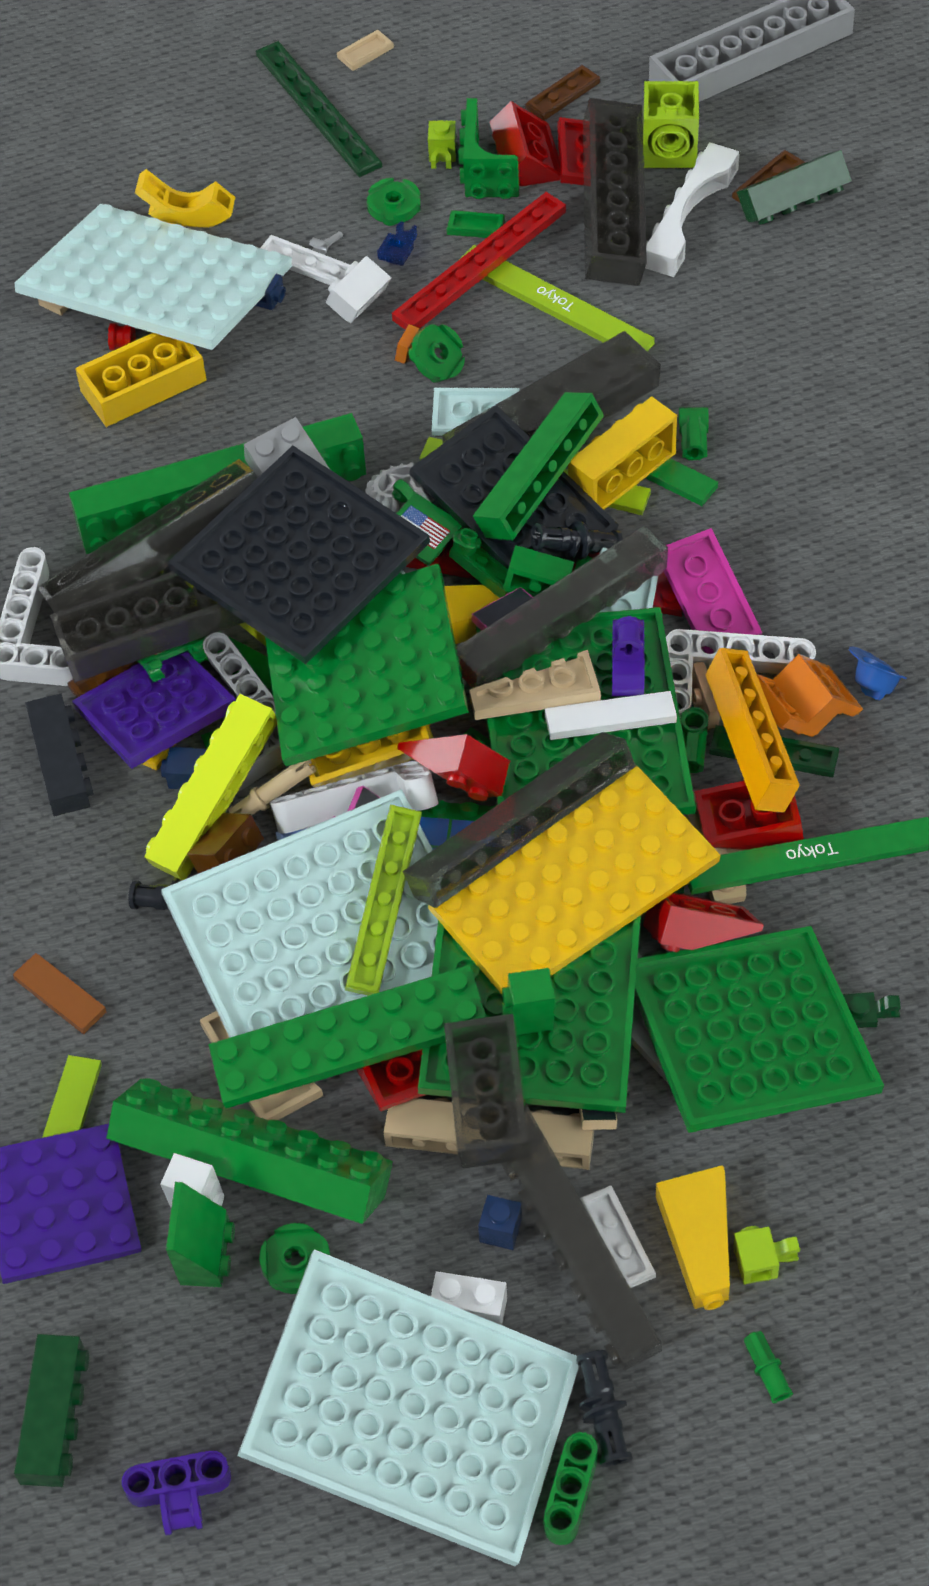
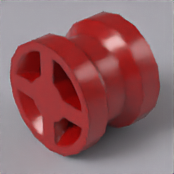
(120, 335)

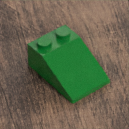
(198, 1238)

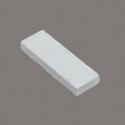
(619, 1235)

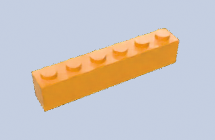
(752, 730)

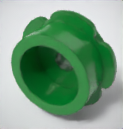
(466, 542)

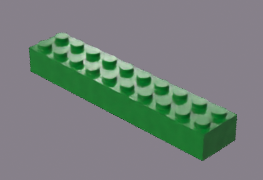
(119, 504)

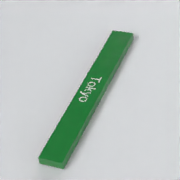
(814, 855)

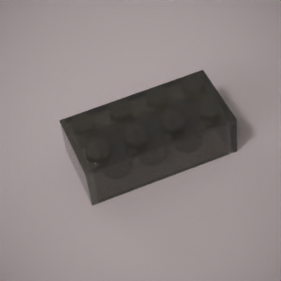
(487, 1091)

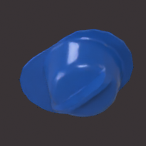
(874, 675)

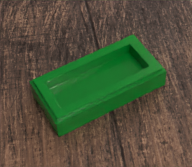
(474, 223)

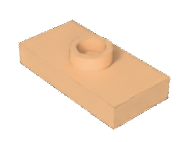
(702, 695)

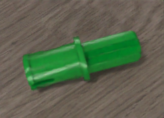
(767, 1367)

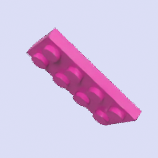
(708, 587)

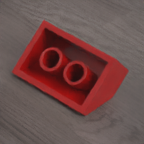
(529, 139)

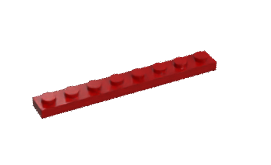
(479, 262)

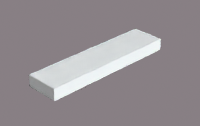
(308, 261)
(610, 715)

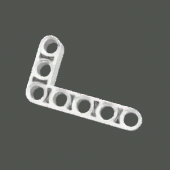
(693, 640)
(18, 657)
(324, 802)

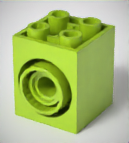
(670, 124)

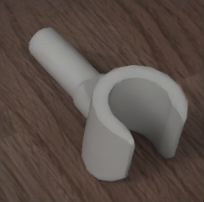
(322, 246)

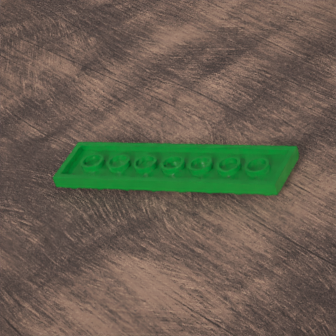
(343, 1037)

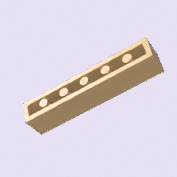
(431, 1127)

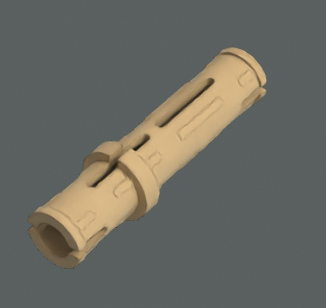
(262, 796)

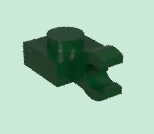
(867, 1010)

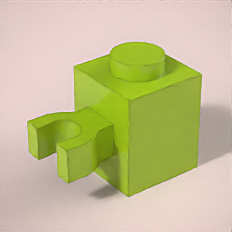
(442, 142)
(759, 1256)

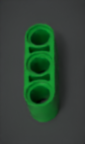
(576, 1472)

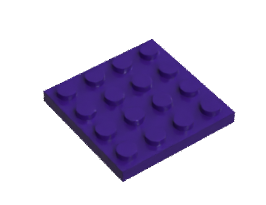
(149, 716)
(63, 1204)

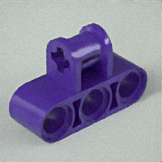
(628, 657)
(178, 1503)

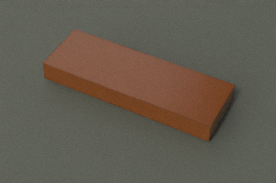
(59, 993)

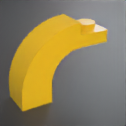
(193, 209)

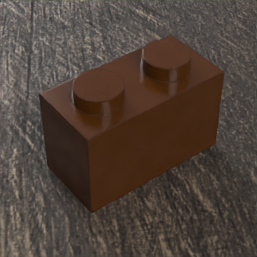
(225, 840)

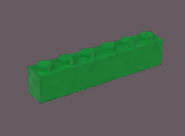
(538, 466)

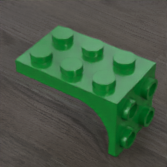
(484, 172)

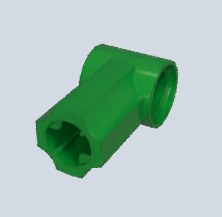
(694, 430)
(695, 738)

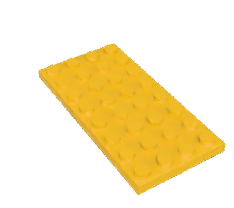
(577, 881)

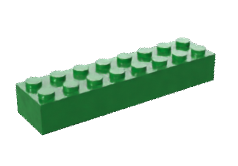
(251, 1149)

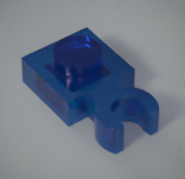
(398, 247)

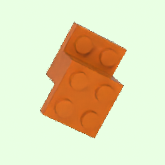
(807, 696)

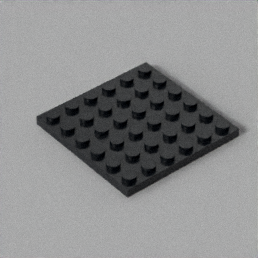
(299, 553)

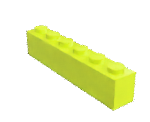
(212, 784)

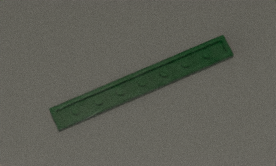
(319, 109)

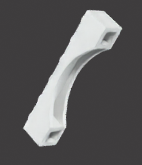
(711, 173)

